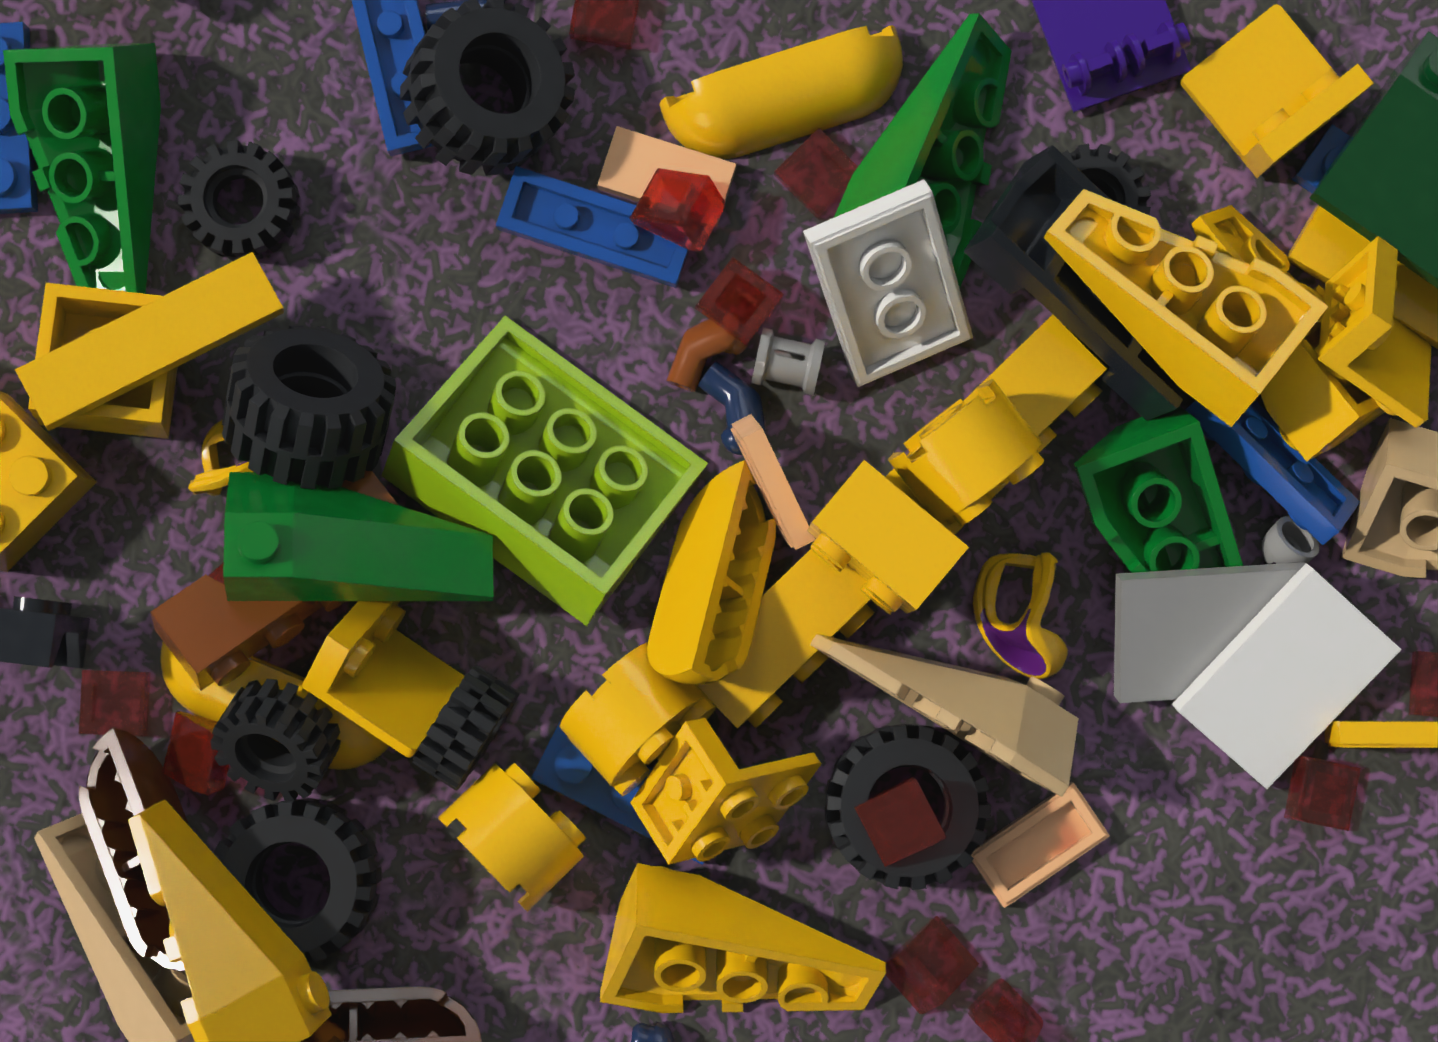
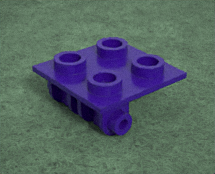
(1111, 46)

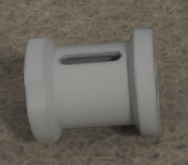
(788, 361)

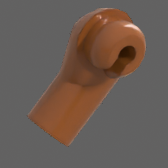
(695, 348)

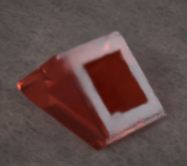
(680, 208)
(740, 301)
(191, 757)
(1322, 792)
(900, 821)
(930, 966)
(1005, 1014)

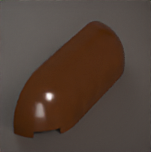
(119, 785)
(396, 1016)

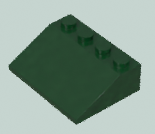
(1389, 165)

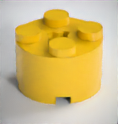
(967, 455)
(631, 719)
(514, 834)

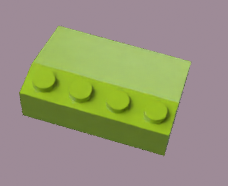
(545, 467)

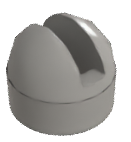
(1288, 543)

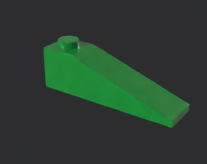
(942, 135)
(96, 145)
(1158, 496)
(345, 547)

